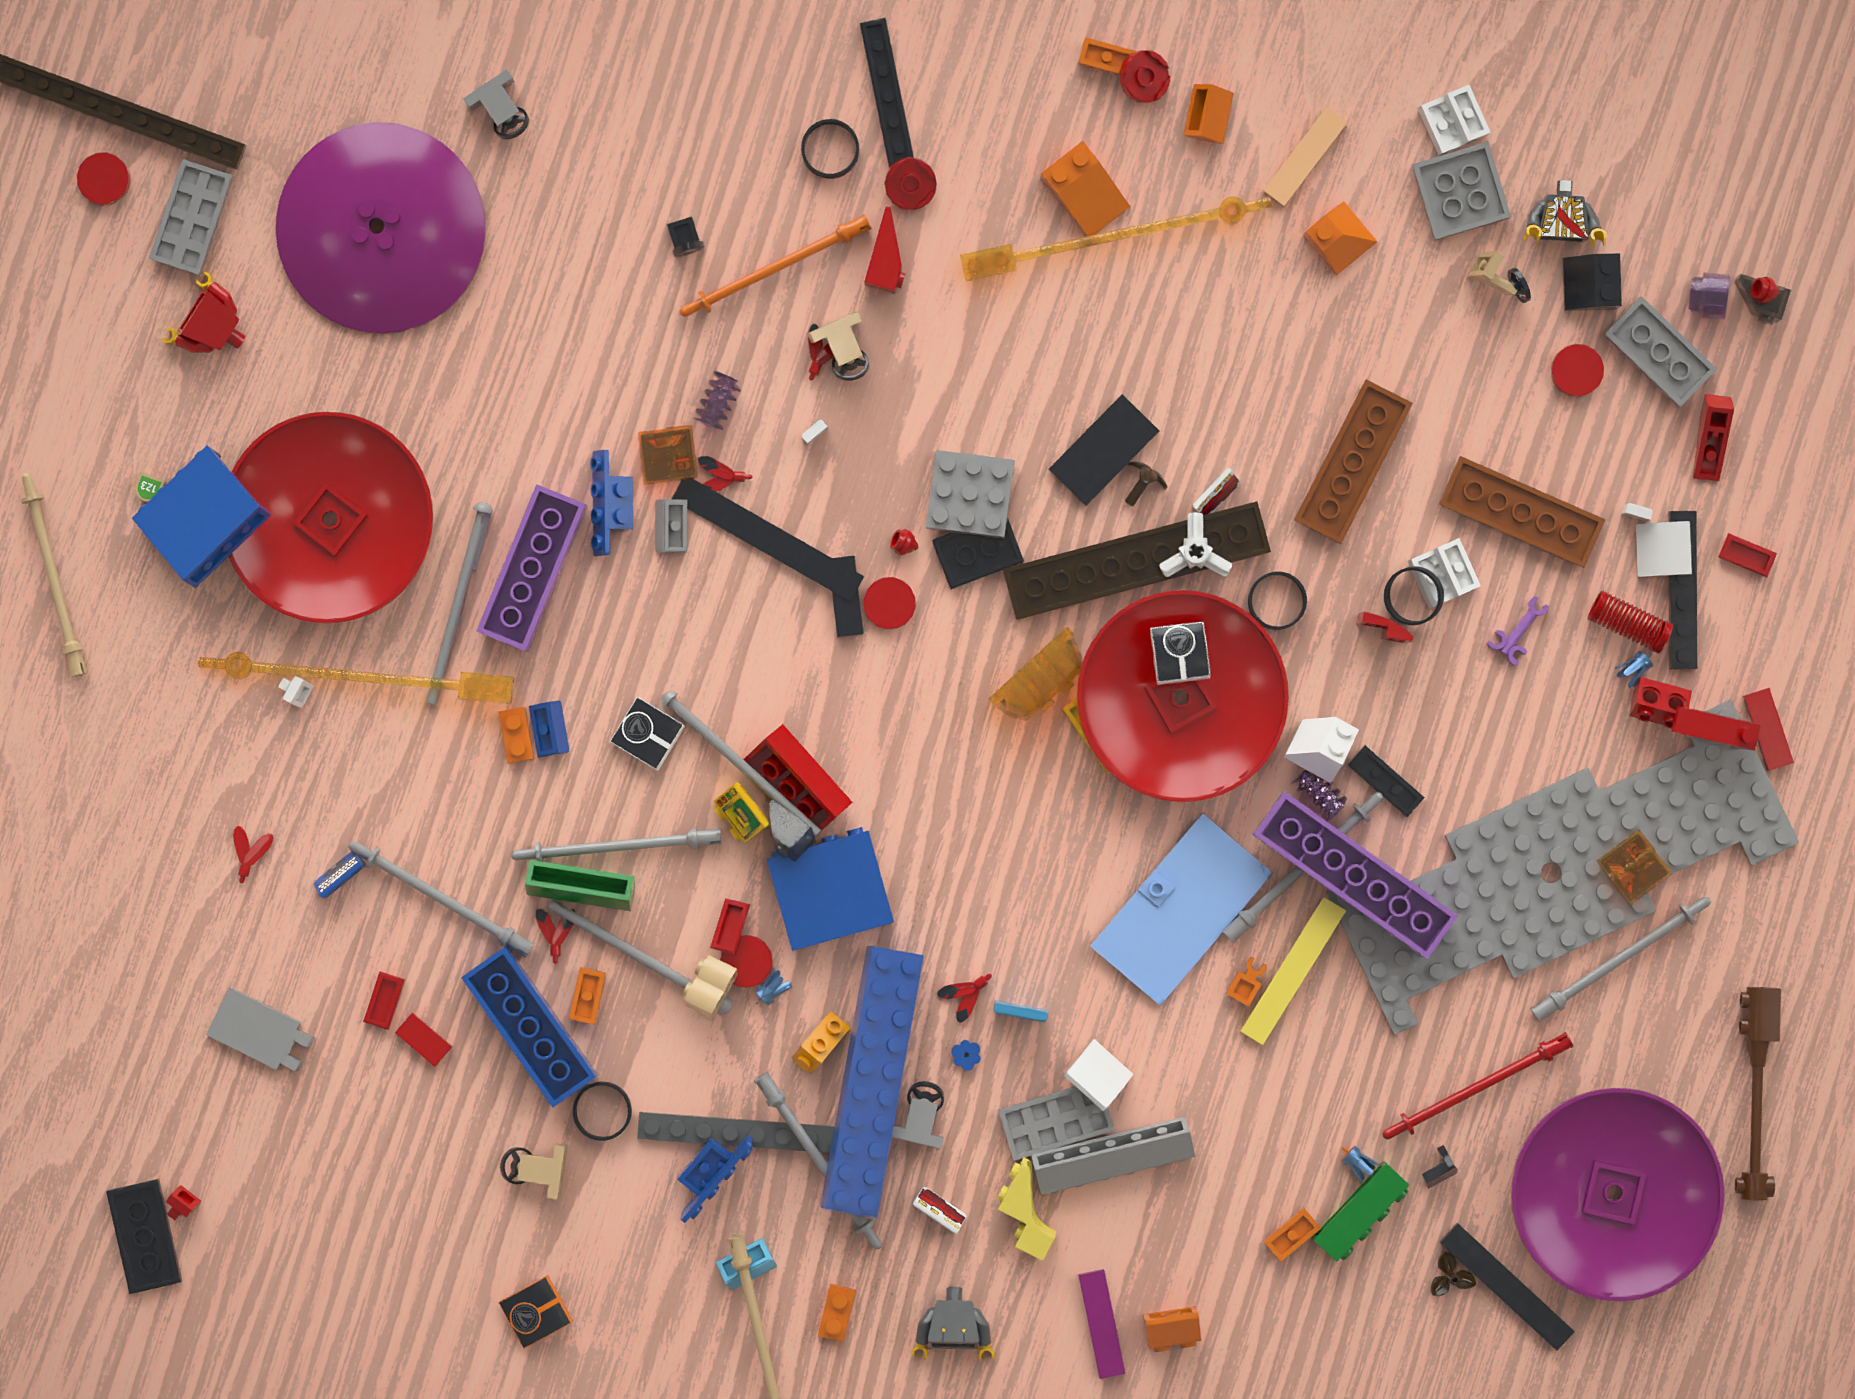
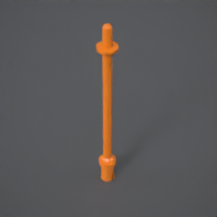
(843, 234)

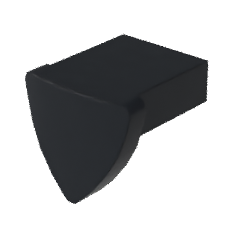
(684, 237)
(1441, 1171)

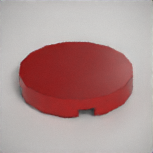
(1144, 76)
(103, 178)
(910, 183)
(1577, 370)
(889, 603)
(751, 960)

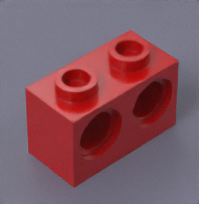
(1661, 700)

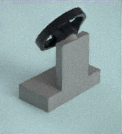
(499, 105)
(921, 1116)

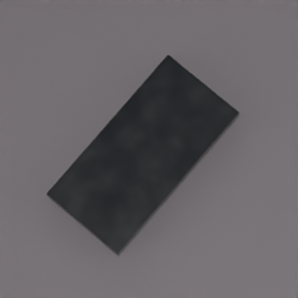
(1104, 450)
(144, 1236)

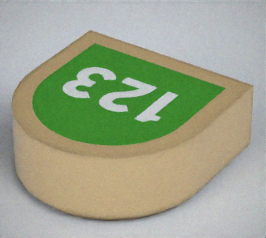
(147, 486)

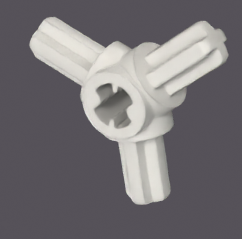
(1195, 538)

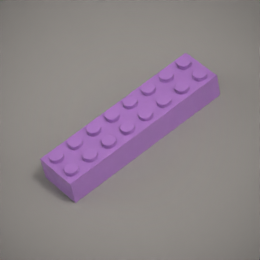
(1355, 875)

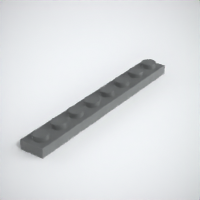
(729, 1131)

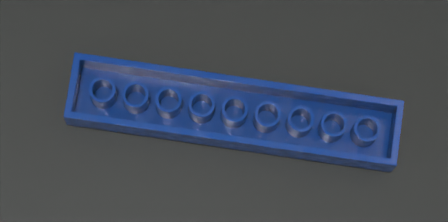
(871, 1081)

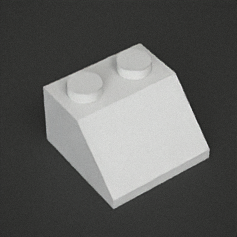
(1321, 745)

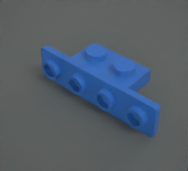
(611, 503)
(708, 1170)

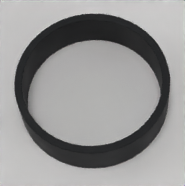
(825, 122)
(1303, 595)
(1391, 610)
(587, 1134)

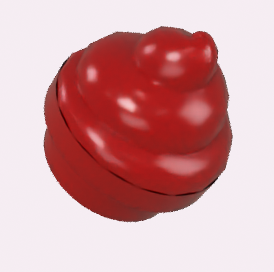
(1764, 289)
(903, 542)

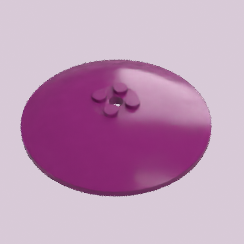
(428, 237)
(1666, 1202)

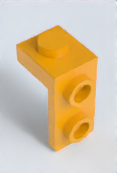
(820, 1042)

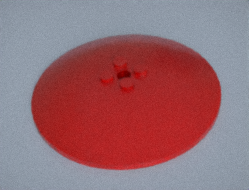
(381, 506)
(1193, 747)

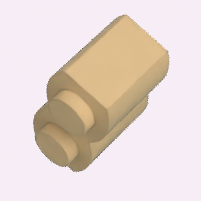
(710, 986)

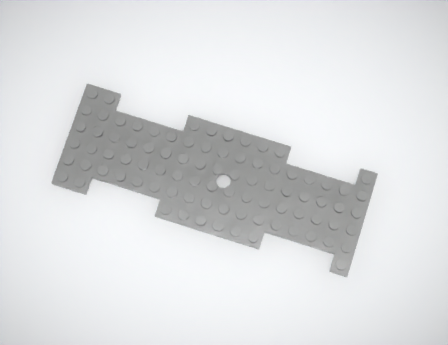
(1495, 883)

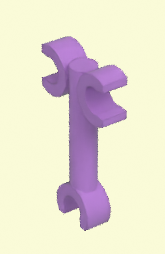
(1507, 645)

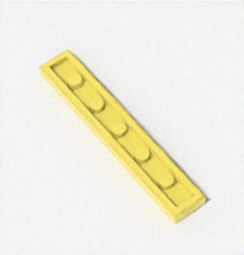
(1293, 970)

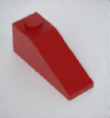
(885, 263)
(1712, 436)
(1716, 728)

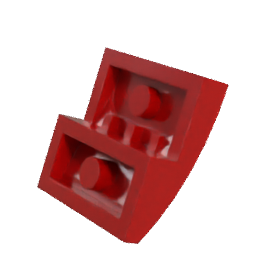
(1390, 630)

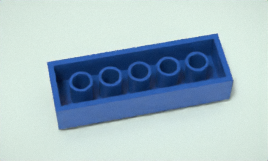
(529, 1026)

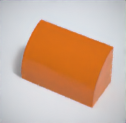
(1208, 113)

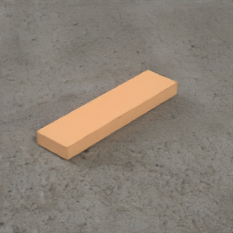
(1305, 156)

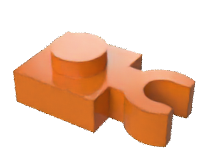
(1245, 986)

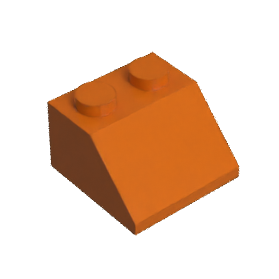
(1172, 1328)

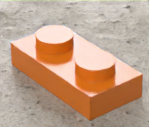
(1103, 56)
(516, 735)
(587, 995)
(1292, 1234)
(836, 1312)

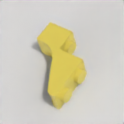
(1018, 1202)

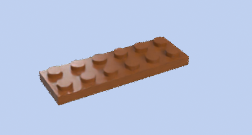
(1353, 461)
(1521, 512)

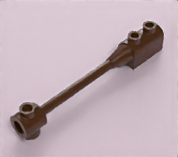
(1759, 1028)

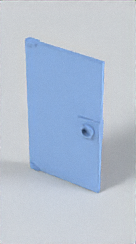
(1181, 909)

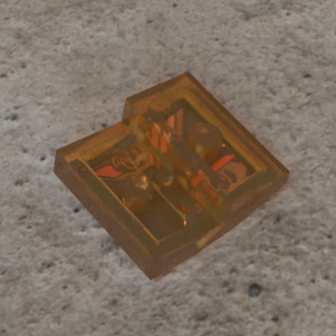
(667, 455)
(1634, 867)

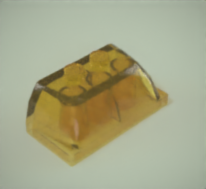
(1040, 679)

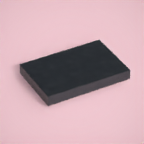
(974, 556)

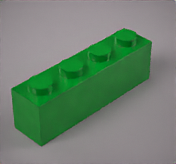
(580, 885)
(1360, 1211)

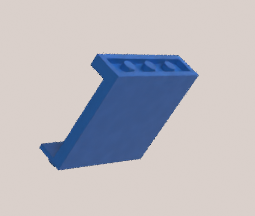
(200, 517)
(830, 890)

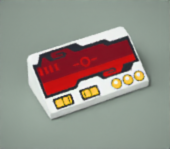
(1216, 493)
(939, 1210)

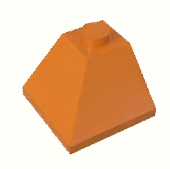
(1340, 237)

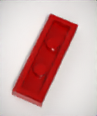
(1771, 735)

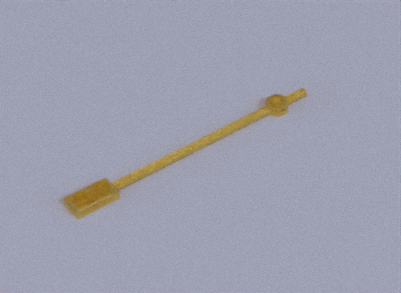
(1003, 259)
(469, 687)

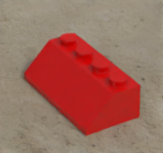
(798, 777)

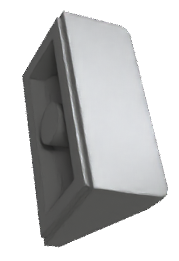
(671, 525)

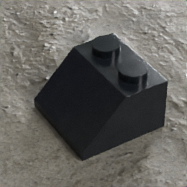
(1592, 282)

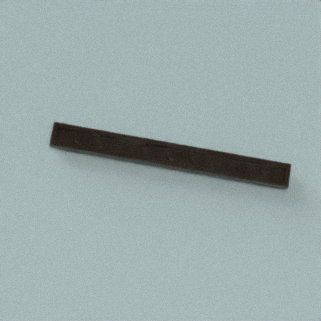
(120, 112)

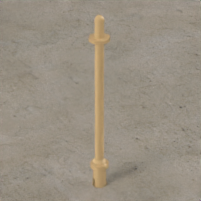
(71, 648)
(741, 1262)

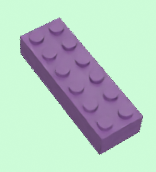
(532, 568)

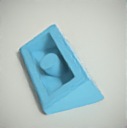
(761, 1263)

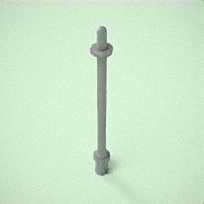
(693, 839)
(1248, 917)
(505, 935)
(1558, 999)
(776, 1099)

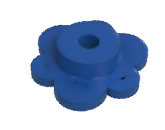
(966, 1062)

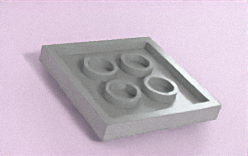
(1461, 191)
(970, 494)

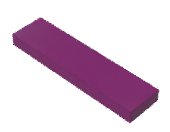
(1101, 1324)

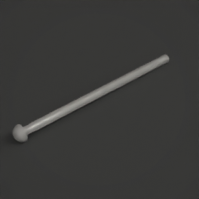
(470, 563)
(669, 699)
(628, 949)

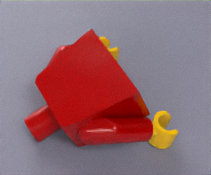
(209, 321)

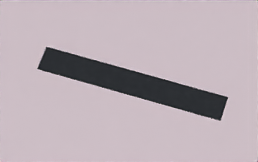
(769, 538)

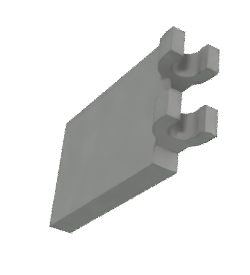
(258, 1030)

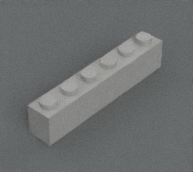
(1113, 1155)

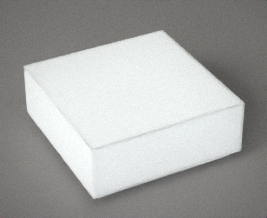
(814, 432)
(1637, 512)

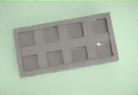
(191, 217)
(1053, 1122)

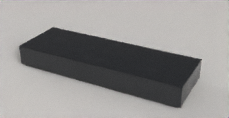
(847, 613)
(1385, 781)

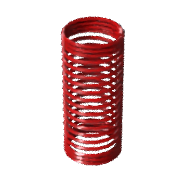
(1658, 641)

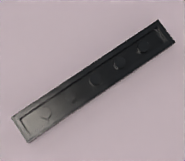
(886, 90)
(1507, 1286)

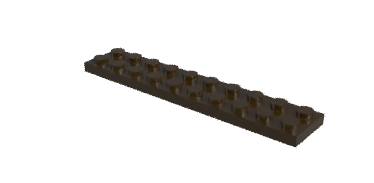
(1129, 561)

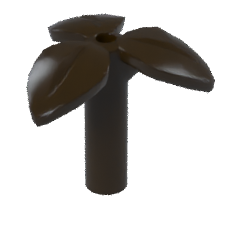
(1147, 477)
(1460, 1279)

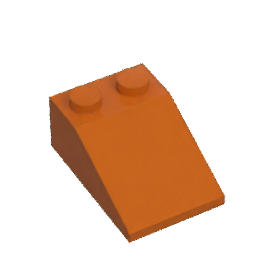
(1085, 189)

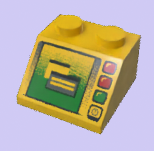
(741, 812)

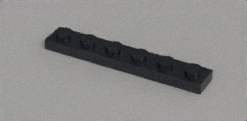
(1684, 604)

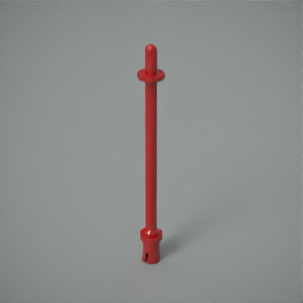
(1544, 1052)

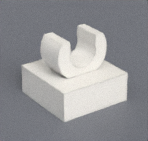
(296, 690)

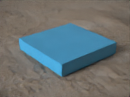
(1020, 1011)

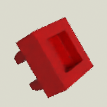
(182, 1203)

